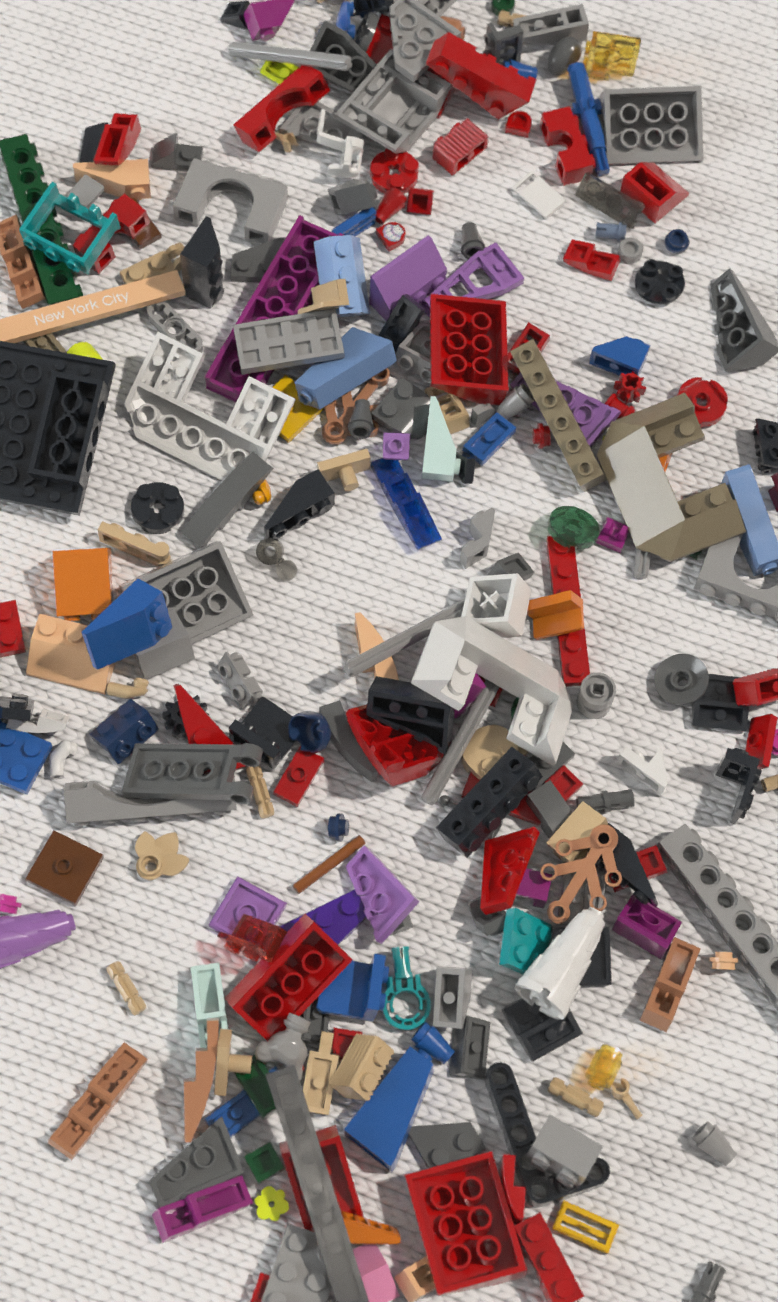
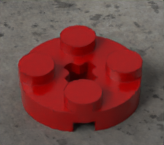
(388, 160)
(712, 393)

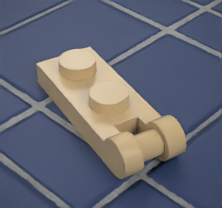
(134, 544)

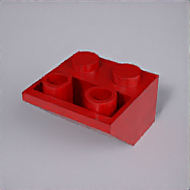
(654, 189)

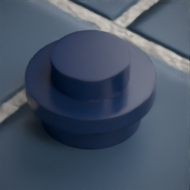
(676, 241)
(338, 827)

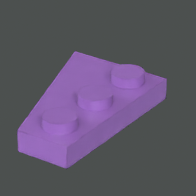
(381, 892)

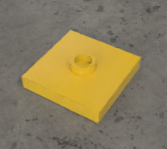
(299, 415)

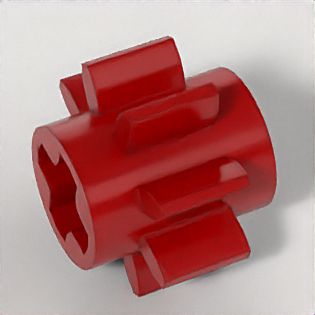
(629, 387)

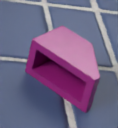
(266, 18)

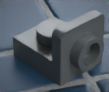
(512, 565)

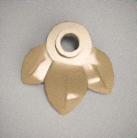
(161, 853)

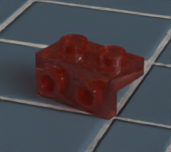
(254, 939)

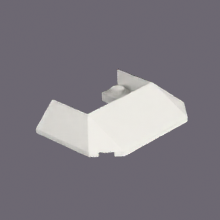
(191, 434)
(464, 647)

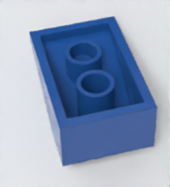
(128, 625)

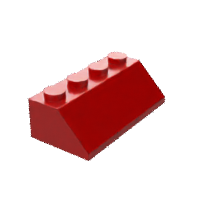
(292, 981)

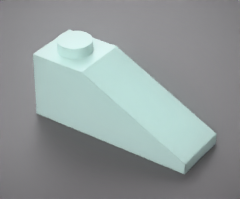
(440, 451)

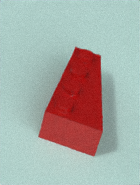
(480, 76)

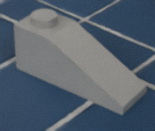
(554, 25)

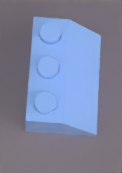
(342, 259)

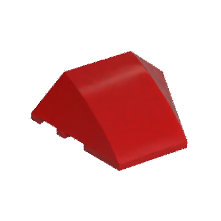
(390, 751)

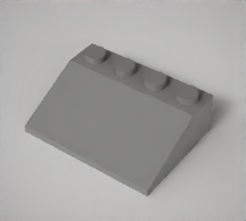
(652, 124)
(200, 590)

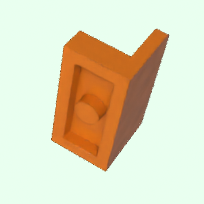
(556, 614)

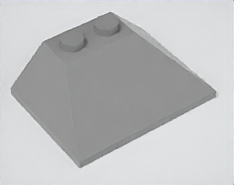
(393, 107)

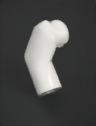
(58, 755)

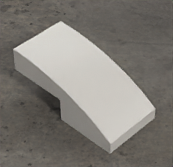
(47, 722)

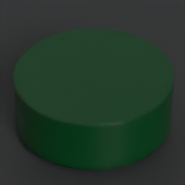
(502, 5)

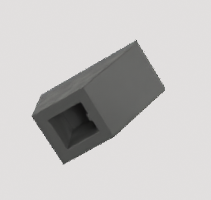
(353, 196)

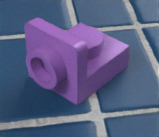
(396, 446)

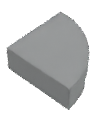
(481, 413)

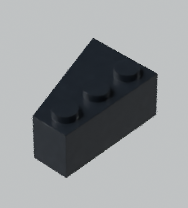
(411, 710)

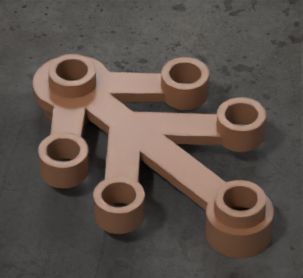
(341, 424)
(584, 869)

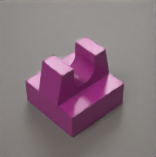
(613, 535)

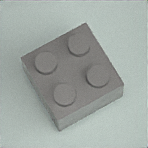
(564, 1152)

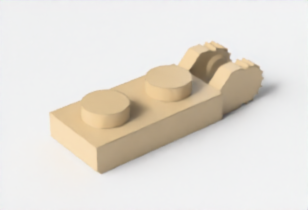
(154, 265)

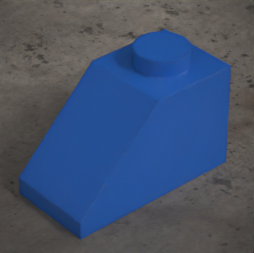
(620, 356)

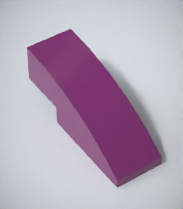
(201, 1208)

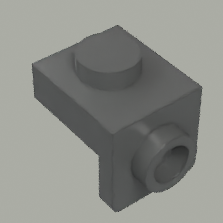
(488, 924)

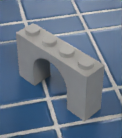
(209, 180)
(720, 580)

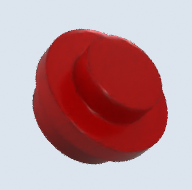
(541, 436)

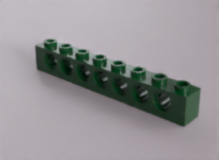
(14, 153)

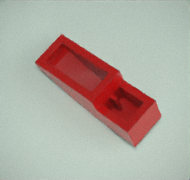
(118, 139)

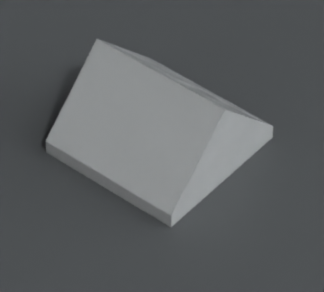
(168, 652)

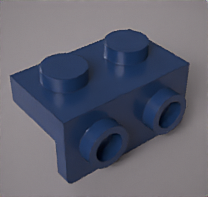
(123, 729)

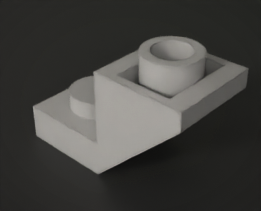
(480, 530)

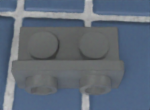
(504, 44)

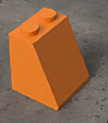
(82, 582)

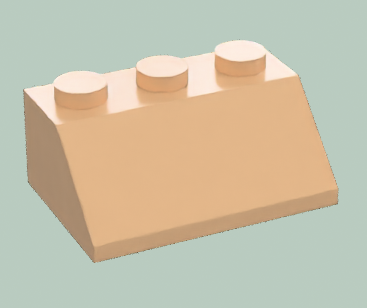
(62, 657)

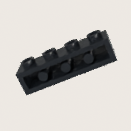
(489, 802)

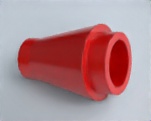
(390, 204)

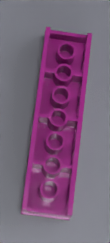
(279, 294)

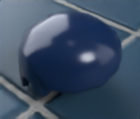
(310, 731)

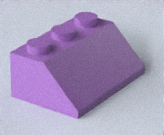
(413, 273)

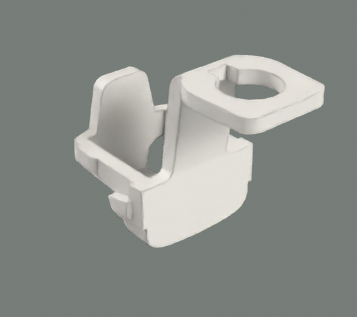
(351, 151)

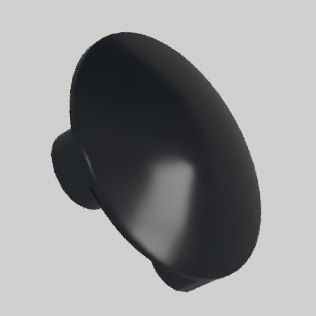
(659, 281)

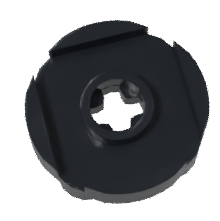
(154, 493)

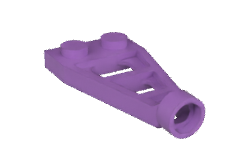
(496, 266)

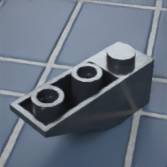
(304, 500)
(629, 867)

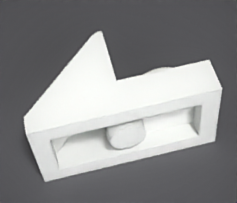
(650, 774)

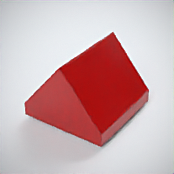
(420, 201)

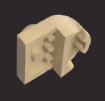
(486, 749)

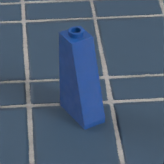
(386, 1119)

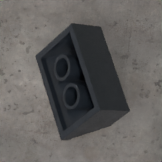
(202, 266)

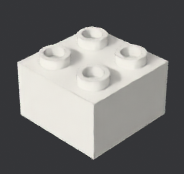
(498, 603)

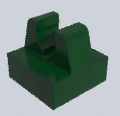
(264, 1163)

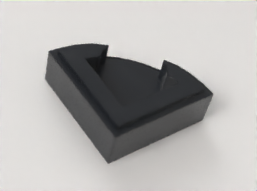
(467, 467)

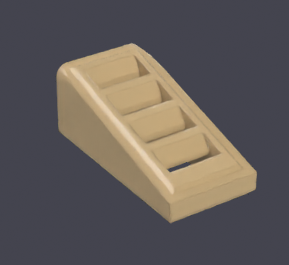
(455, 420)

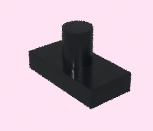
(402, 320)

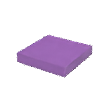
(246, 899)

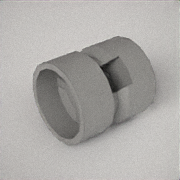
(596, 695)

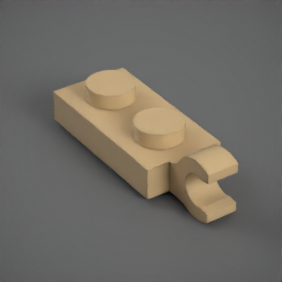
(318, 1075)

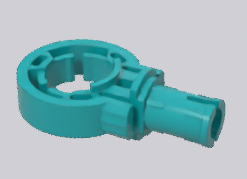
(403, 972)

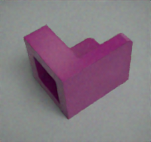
(534, 887)

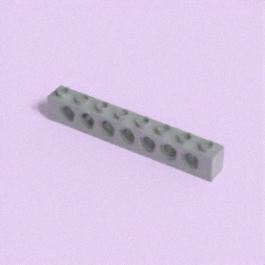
(723, 919)

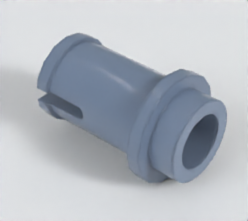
(610, 231)

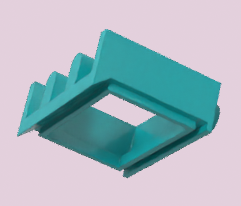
(72, 205)

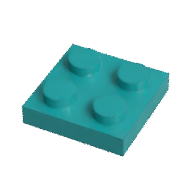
(523, 940)

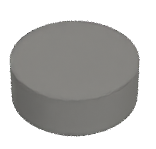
(630, 250)

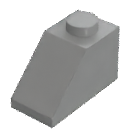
(452, 996)

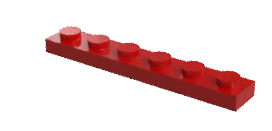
(571, 645)

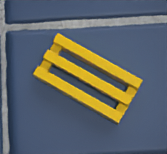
(579, 1237)

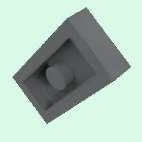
(174, 156)

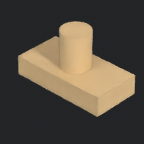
(345, 468)
(228, 1062)

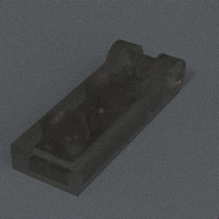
(609, 200)

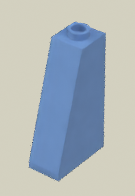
(331, 379)
(759, 541)

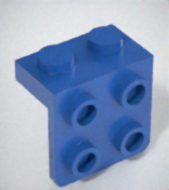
(356, 990)

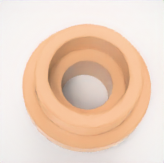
(723, 961)

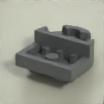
(404, 410)

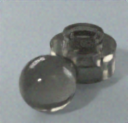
(285, 569)

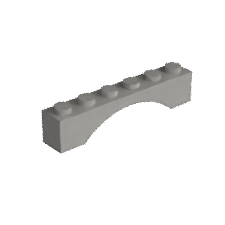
(92, 802)

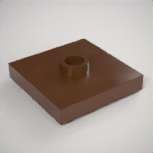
(64, 867)

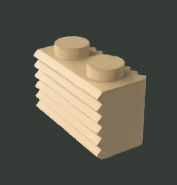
(362, 1067)

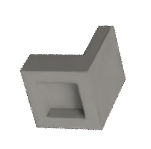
(87, 190)

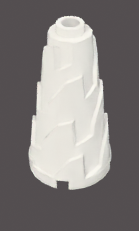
(556, 974)

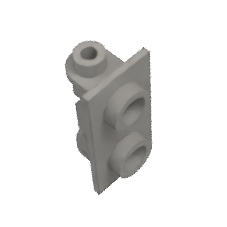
(233, 669)

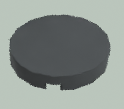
(366, 30)

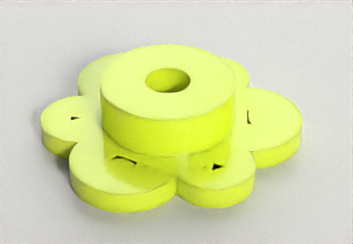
(269, 1195)

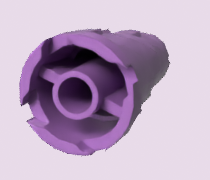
(31, 934)

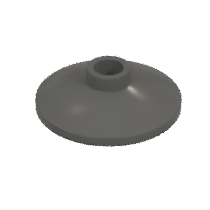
(680, 668)

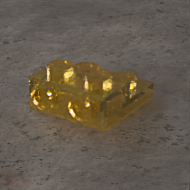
(610, 54)

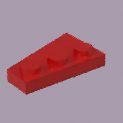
(504, 868)

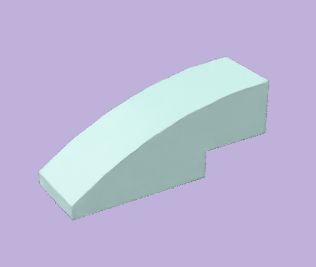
(208, 998)

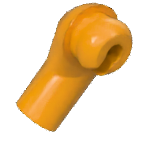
(262, 494)

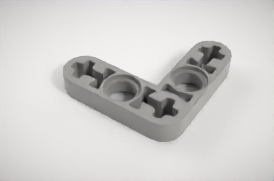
(173, 318)

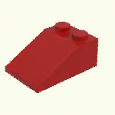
(338, 1172)

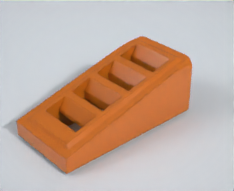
(369, 1231)

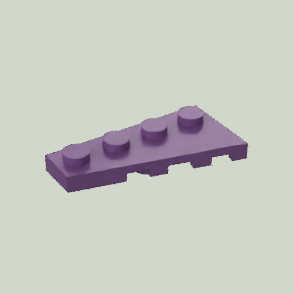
(589, 412)

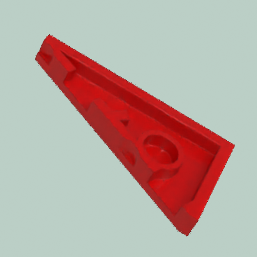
(198, 724)

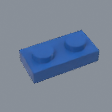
(489, 438)

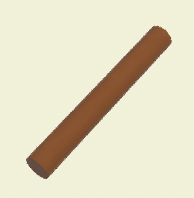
(328, 864)

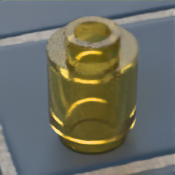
(604, 1067)

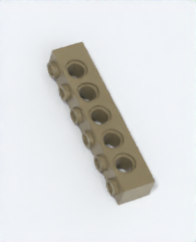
(558, 415)

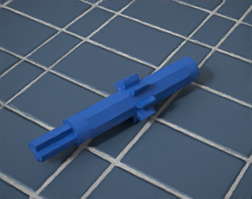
(588, 110)

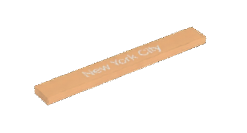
(91, 307)

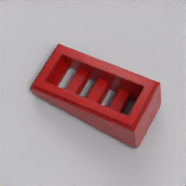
(534, 332)

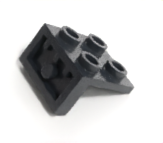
(266, 728)

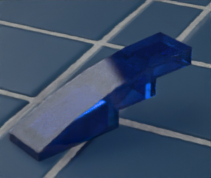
(406, 502)

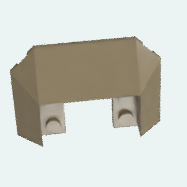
(644, 493)

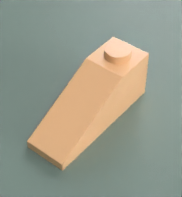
(129, 177)

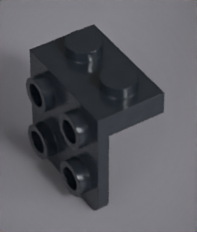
(741, 769)

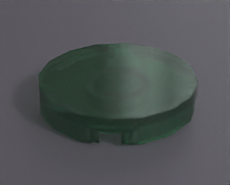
(573, 527)

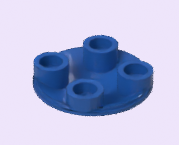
(343, 19)

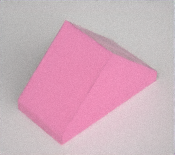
(375, 1274)

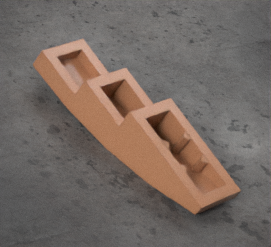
(20, 263)
(198, 1089)
(97, 1101)

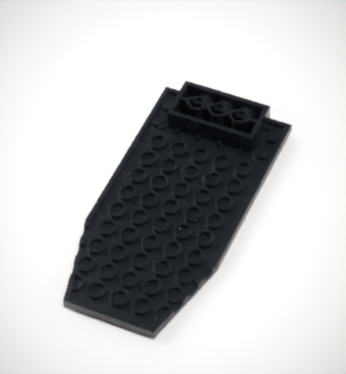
(49, 425)

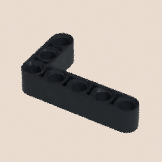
(521, 1119)

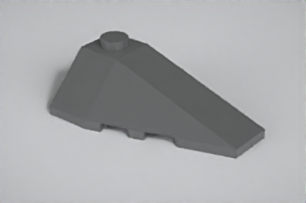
(337, 41)
(741, 329)

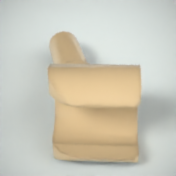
(287, 140)
(626, 1098)

